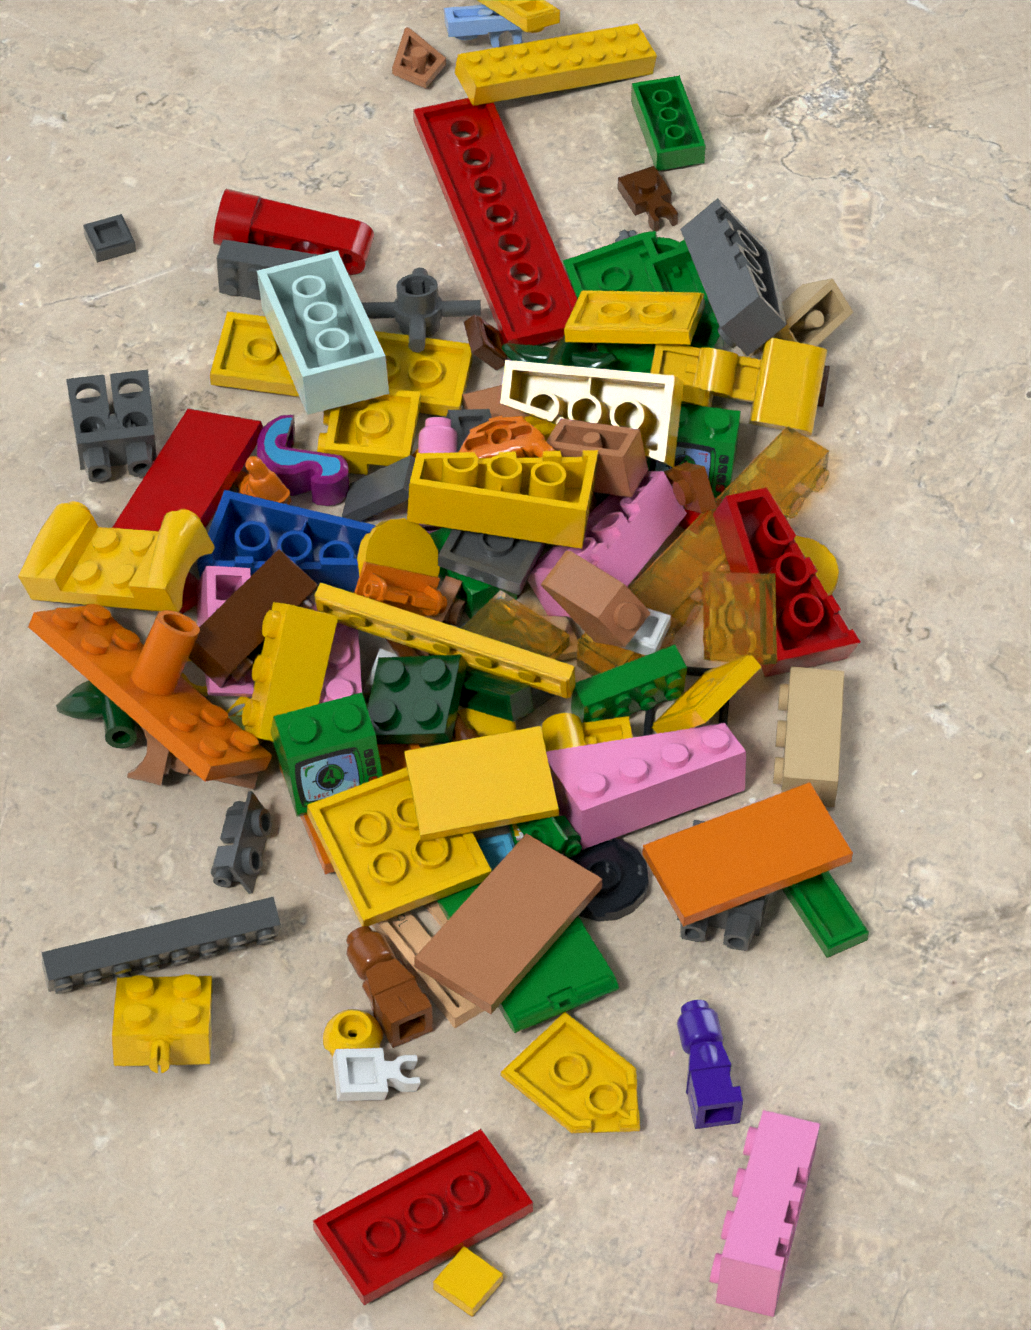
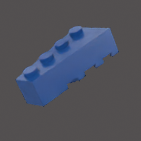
(253, 529)

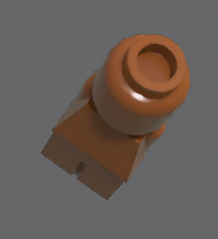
(390, 987)

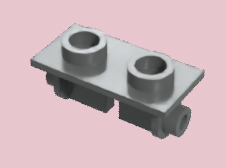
(247, 827)

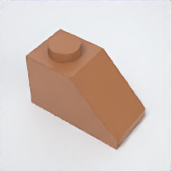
(620, 453)
(595, 600)

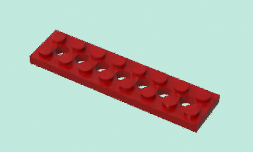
(483, 237)

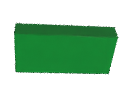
(827, 914)

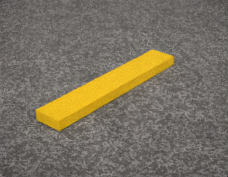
(445, 639)

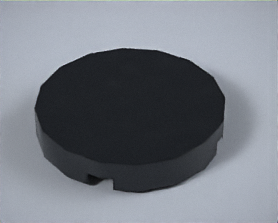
(621, 890)

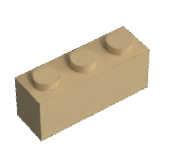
(810, 731)

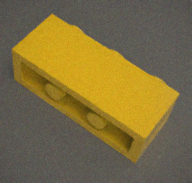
(291, 665)

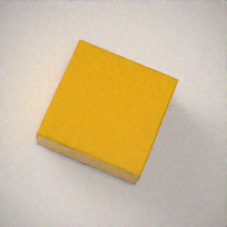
(468, 1281)

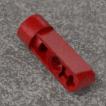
(291, 227)

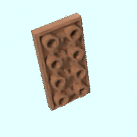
(508, 923)

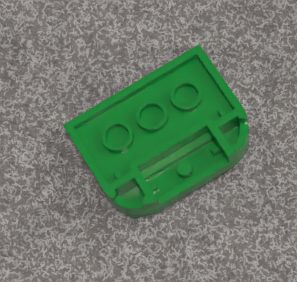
(642, 265)

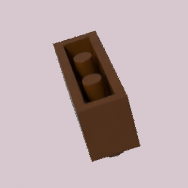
(235, 629)

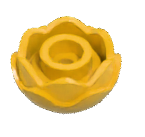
(352, 1022)

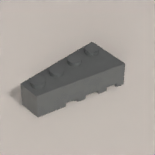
(736, 277)

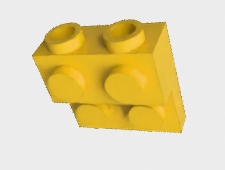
(372, 430)

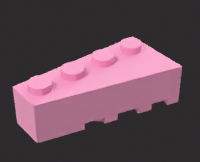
(618, 535)
(644, 779)

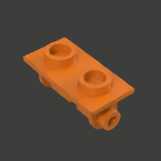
(401, 589)

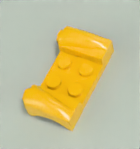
(113, 566)

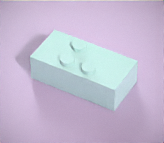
(323, 332)

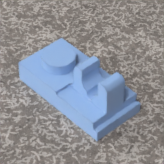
(476, 20)

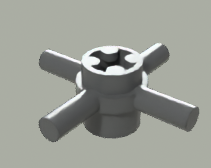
(420, 308)

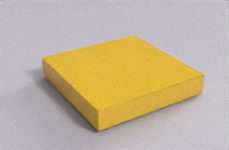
(707, 695)

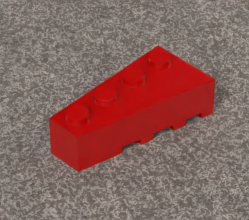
(807, 618)

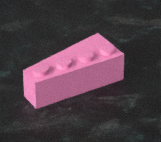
(765, 1214)

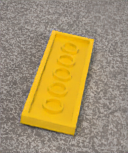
(252, 361)

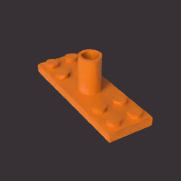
(150, 685)

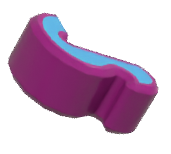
(299, 468)

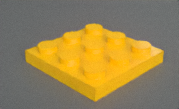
(380, 854)

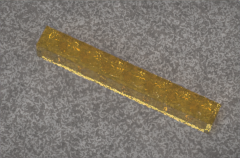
(673, 583)

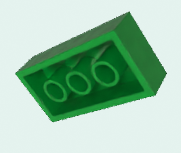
(668, 123)
(630, 686)

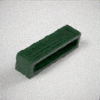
(495, 695)

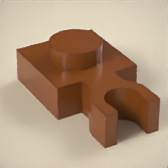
(691, 487)

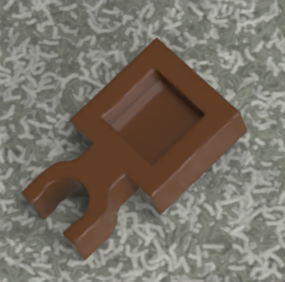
(648, 193)

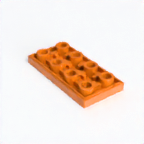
(747, 854)

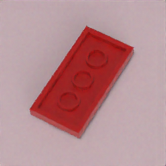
(422, 1216)

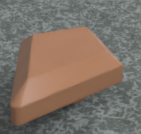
(417, 60)

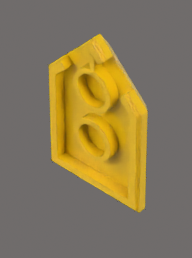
(577, 1079)

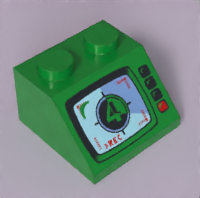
(707, 439)
(326, 749)

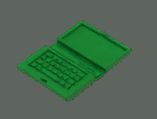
(561, 980)

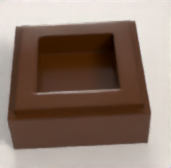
(485, 342)

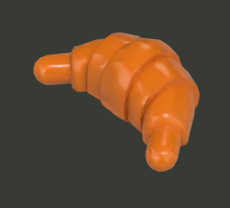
(506, 435)
(261, 482)

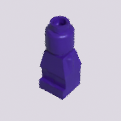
(709, 1082)

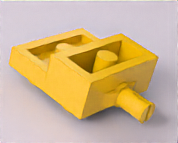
(162, 1021)

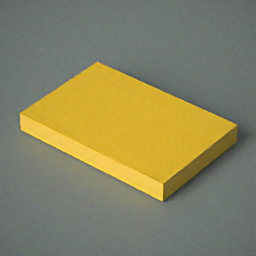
(635, 317)
(481, 783)

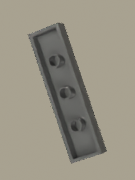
(160, 944)

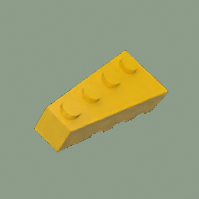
(505, 495)

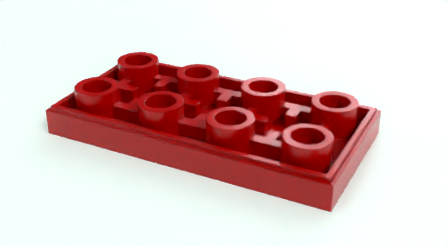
(192, 469)

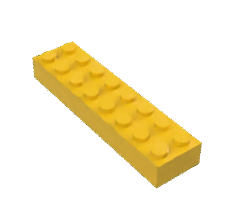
(555, 64)

